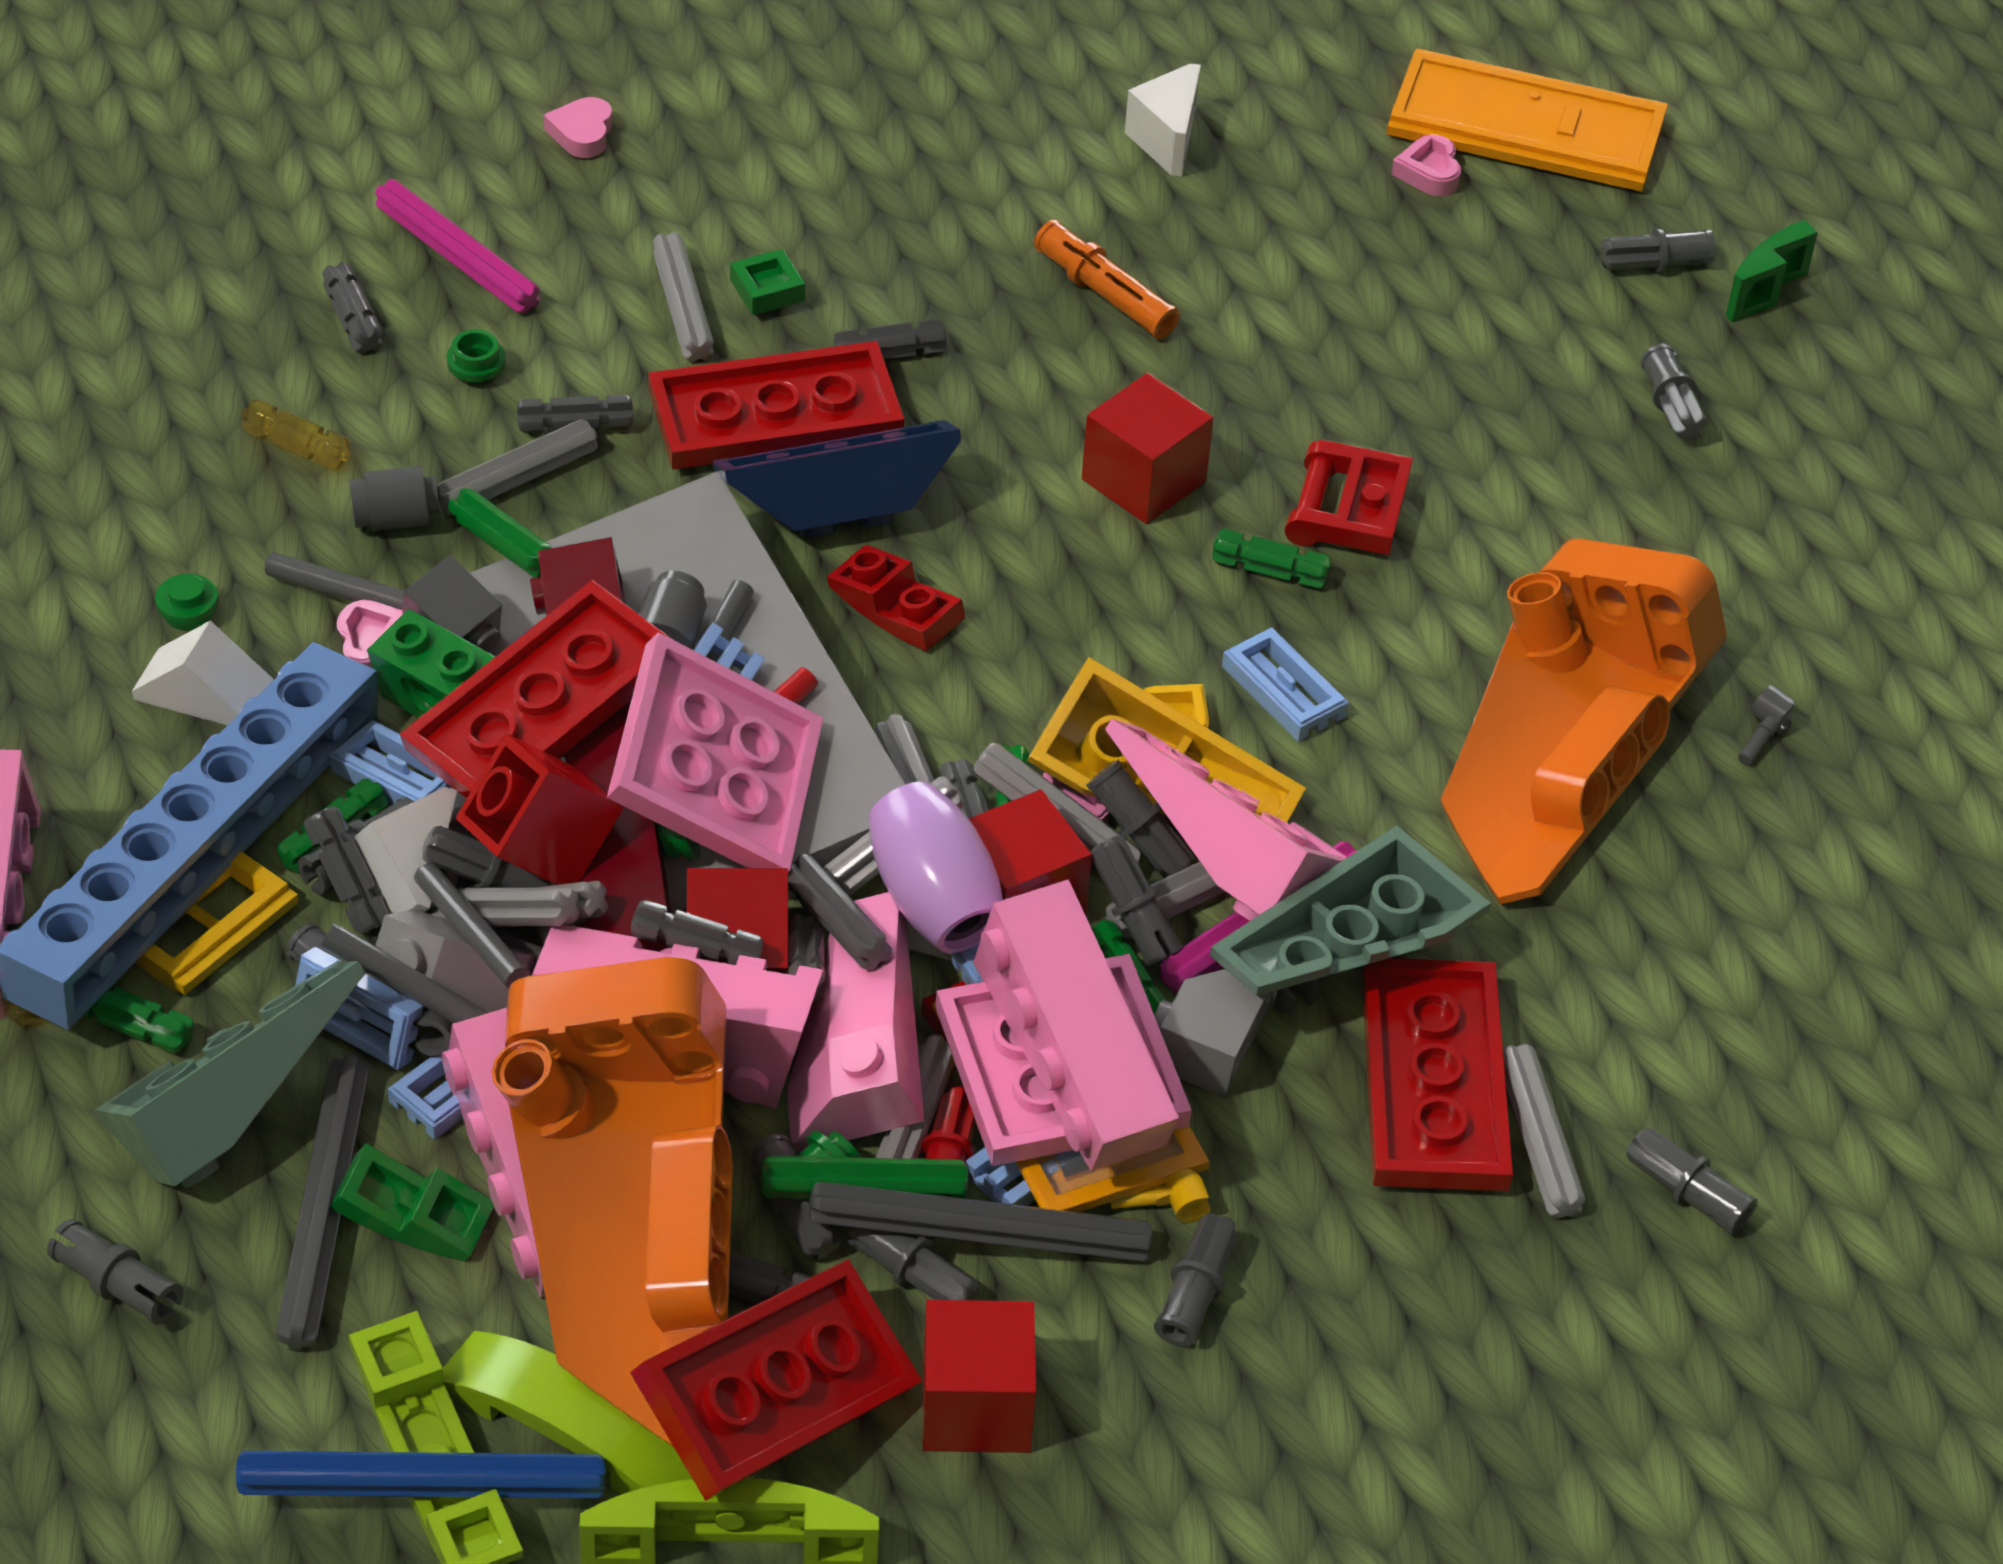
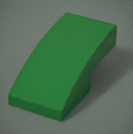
(1767, 267)
(422, 1212)

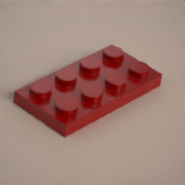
(773, 403)
(540, 689)
(1436, 1075)
(775, 1378)

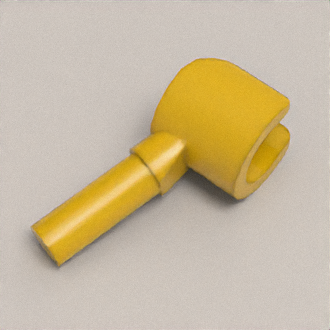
(1182, 1190)

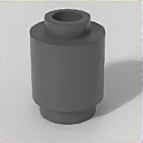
(393, 499)
(675, 606)

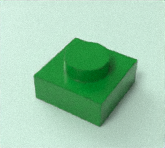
(767, 281)

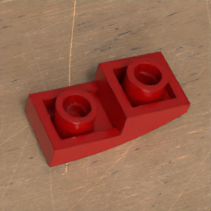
(887, 594)

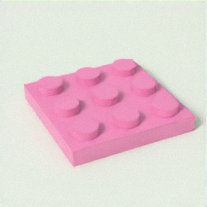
(715, 756)
(1001, 1084)

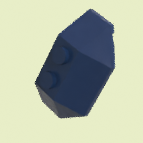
(845, 477)

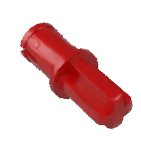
(952, 1128)

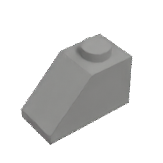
(445, 956)
(1211, 1028)

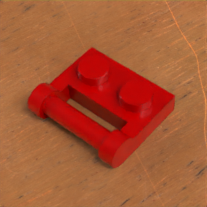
(1368, 503)

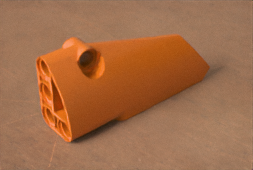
(1577, 703)
(622, 1161)

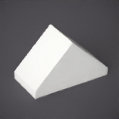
(1163, 116)
(201, 676)
(395, 846)

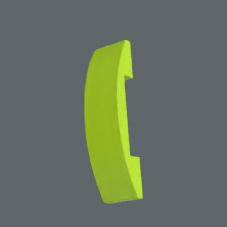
(530, 1386)
(418, 1416)
(752, 1511)

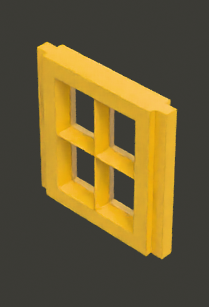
(225, 937)

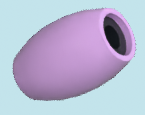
(934, 865)

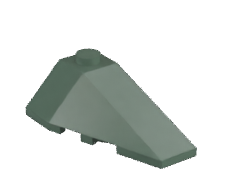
(1357, 913)
(198, 1109)

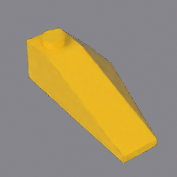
(1078, 747)

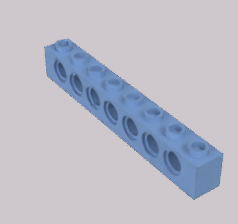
(185, 836)

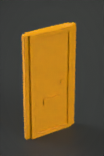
(1529, 119)

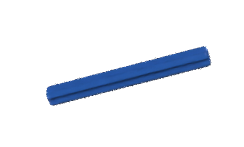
(420, 1474)

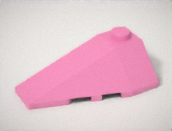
(1244, 853)
(859, 1042)

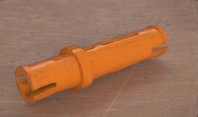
(1089, 266)

